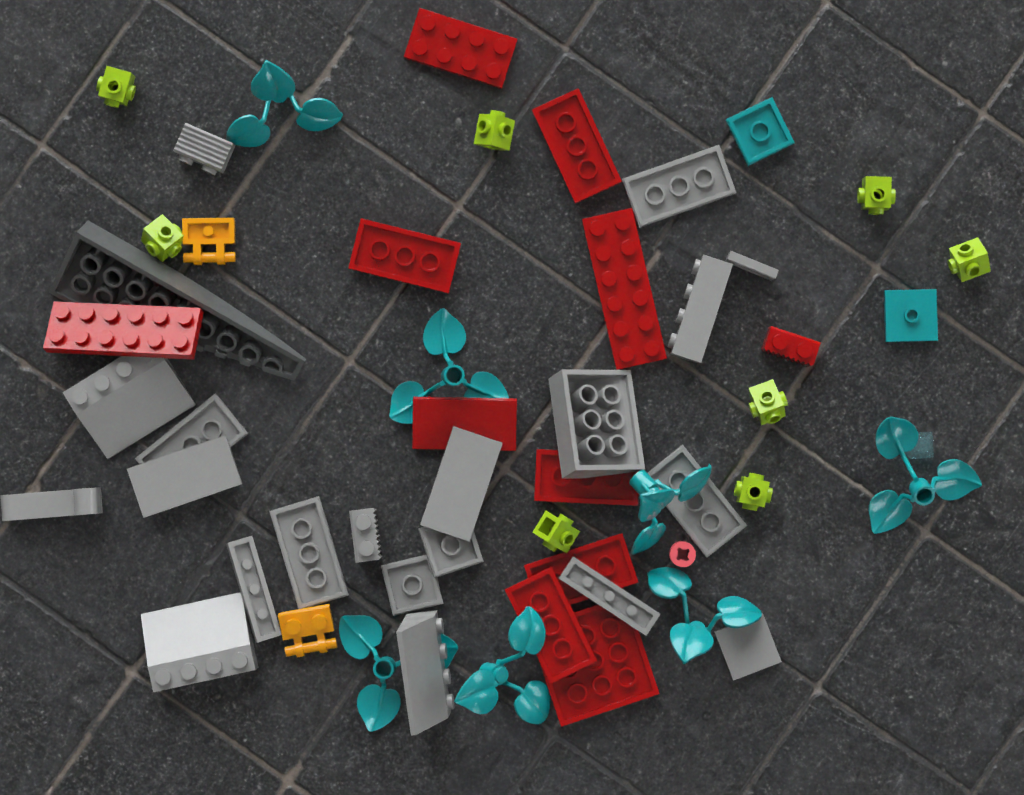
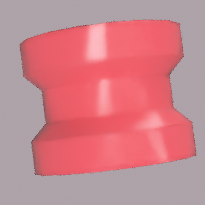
(680, 550)

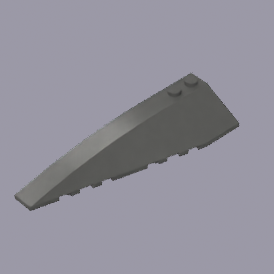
(115, 272)

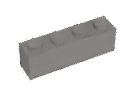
(701, 308)

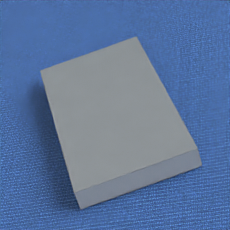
(679, 186)
(205, 423)
(184, 476)
(461, 483)
(705, 517)
(309, 553)

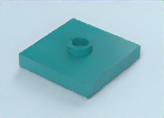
(759, 131)
(910, 315)

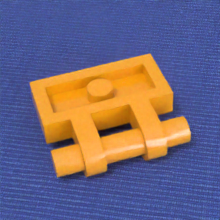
(208, 232)
(307, 622)

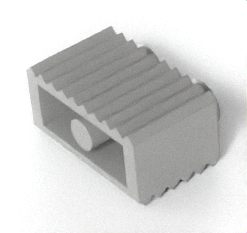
(203, 149)
(365, 535)

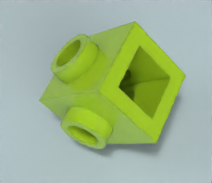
(112, 78)
(494, 131)
(880, 186)
(162, 238)
(969, 260)
(767, 402)
(743, 487)
(556, 532)

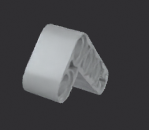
(51, 504)

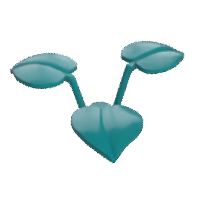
(277, 85)
(445, 336)
(953, 479)
(654, 500)
(694, 638)
(479, 691)
(376, 703)

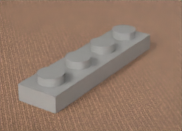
(253, 589)
(609, 596)

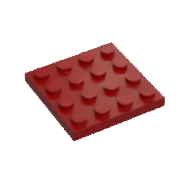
(617, 677)

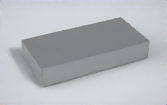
(752, 266)

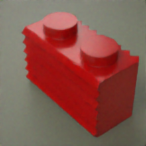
(790, 346)

